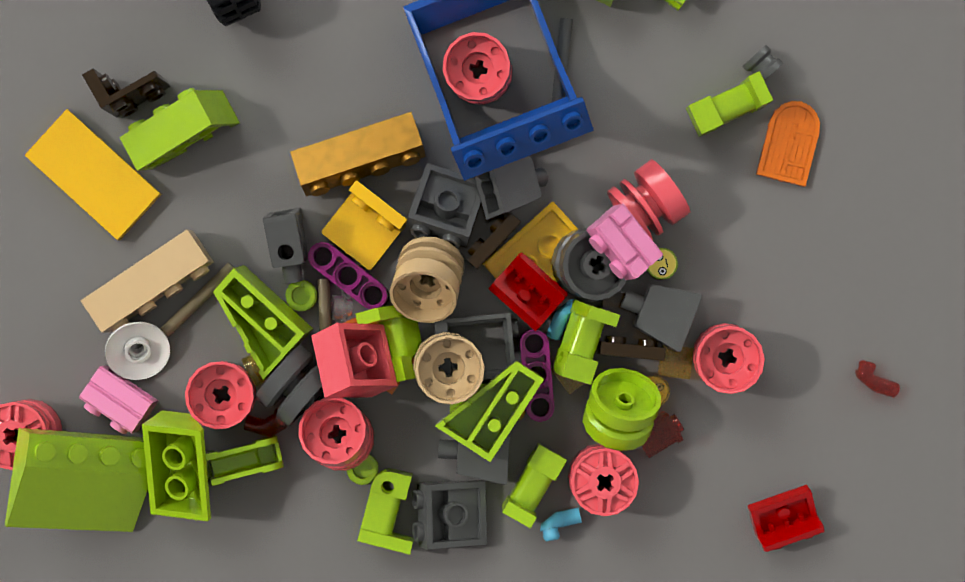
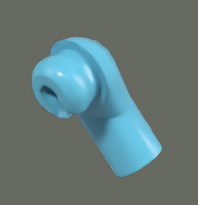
(560, 321)
(558, 520)

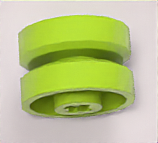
(621, 409)

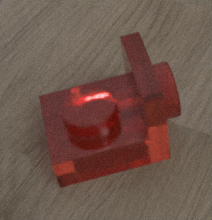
(664, 433)

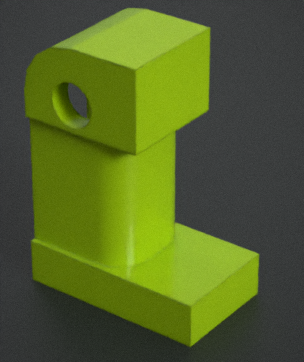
(727, 106)
(402, 337)
(581, 340)
(259, 456)
(532, 484)
(383, 510)

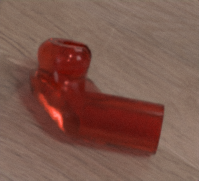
(876, 383)
(267, 427)

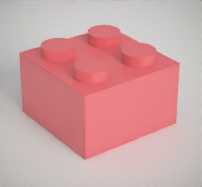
(354, 360)

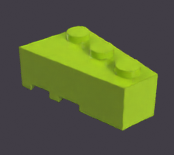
(177, 127)
(261, 318)
(492, 411)

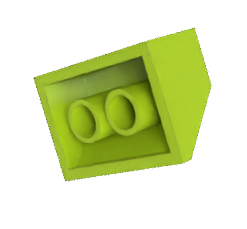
(176, 466)

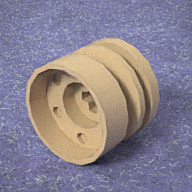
(427, 279)
(463, 379)

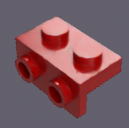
(528, 291)
(785, 518)

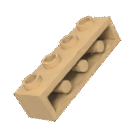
(148, 281)

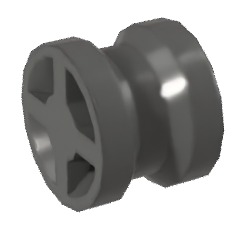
(763, 62)

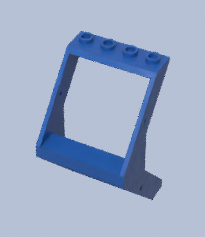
(513, 137)

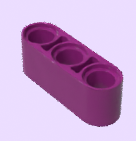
(337, 265)
(541, 359)

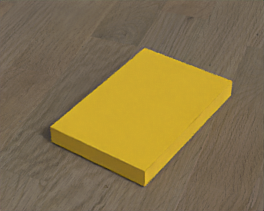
(535, 240)

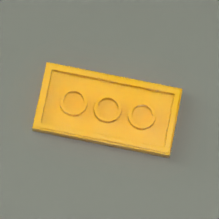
(93, 174)

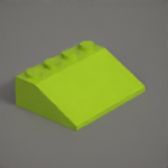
(76, 481)

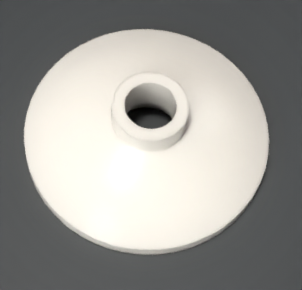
(141, 362)

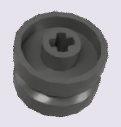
(575, 274)
(293, 384)

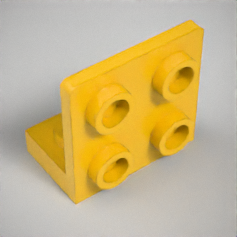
(364, 226)

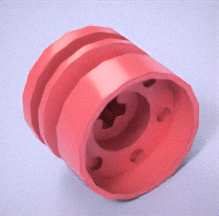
(469, 52)
(652, 199)
(734, 375)
(203, 401)
(23, 414)
(320, 426)
(583, 480)

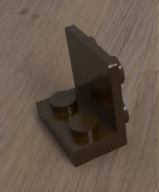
(124, 101)
(487, 236)
(624, 338)

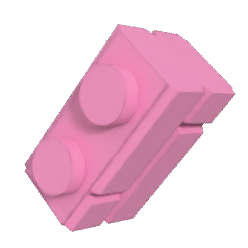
(623, 242)
(118, 400)

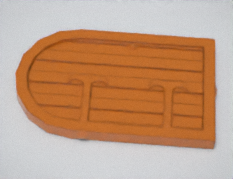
(790, 143)

